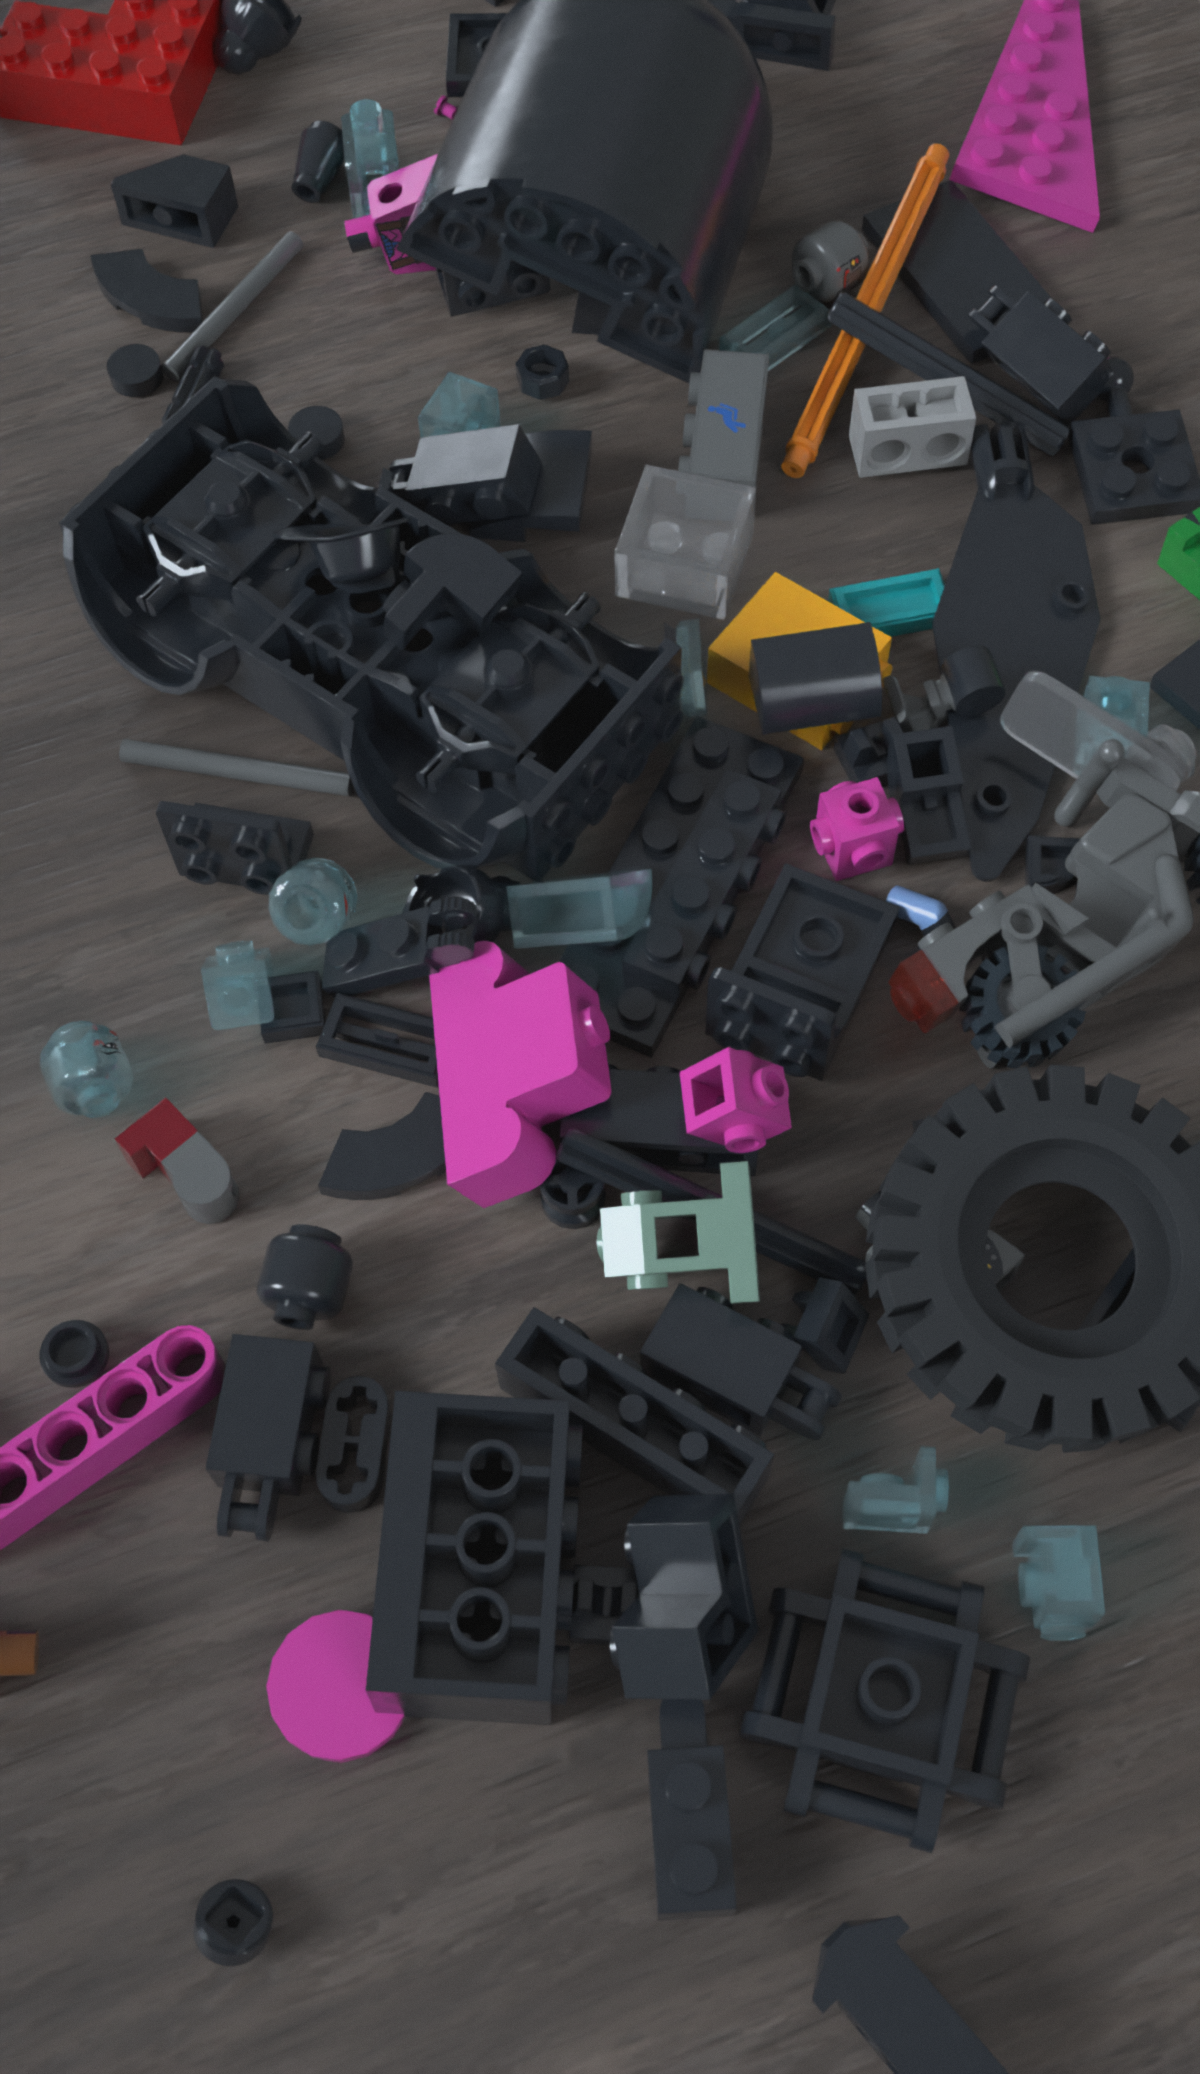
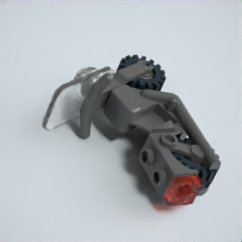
(1127, 897)

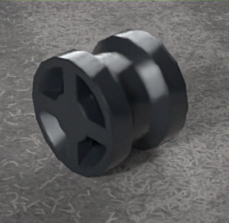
(572, 1211)

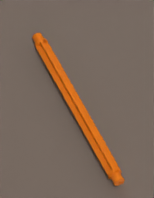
(835, 376)

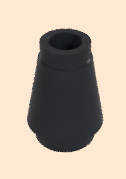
(317, 160)

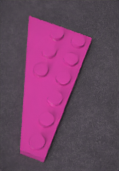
(1034, 121)

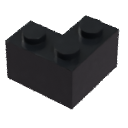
(692, 1600)

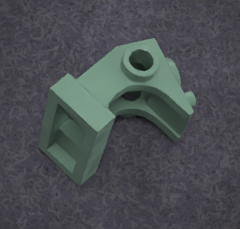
(723, 1229)

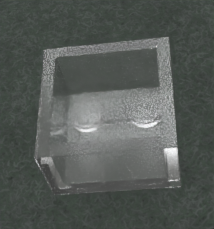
(684, 541)

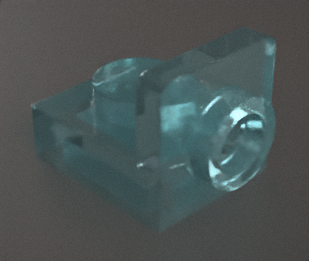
(887, 1505)

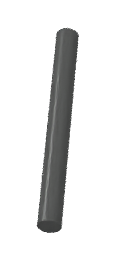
(233, 304)
(236, 767)

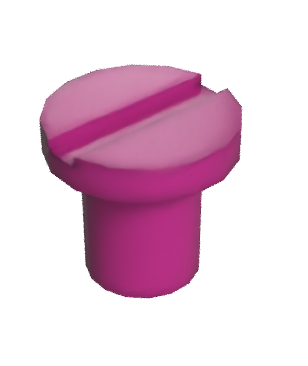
(445, 108)

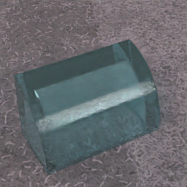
(579, 908)

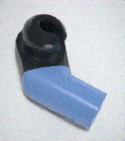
(919, 909)

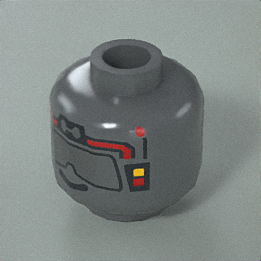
(830, 261)

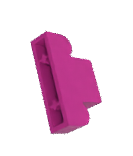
(509, 1062)

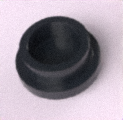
(74, 1353)

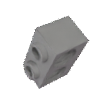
(911, 426)

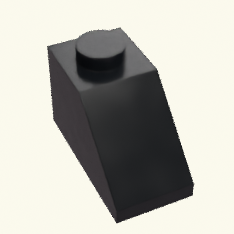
(178, 199)

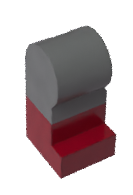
(185, 1158)

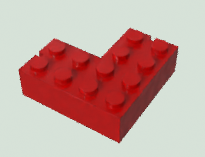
(110, 73)

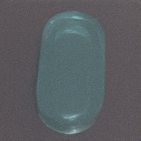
(692, 668)

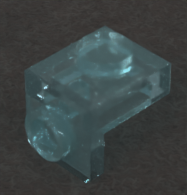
(238, 985)

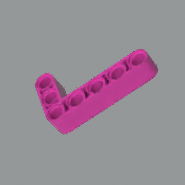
(109, 1438)

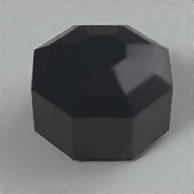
(542, 372)

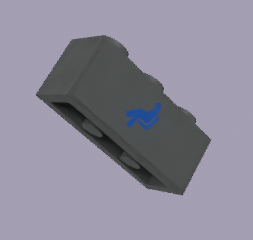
(728, 417)

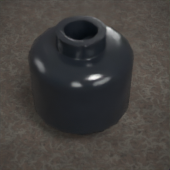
(304, 1276)

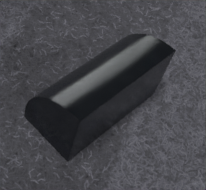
(816, 678)

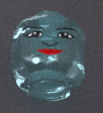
(312, 901)
(86, 1066)

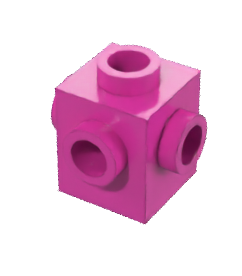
(856, 828)
(735, 1100)

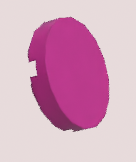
(320, 1689)

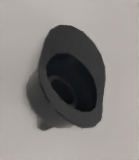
(353, 555)

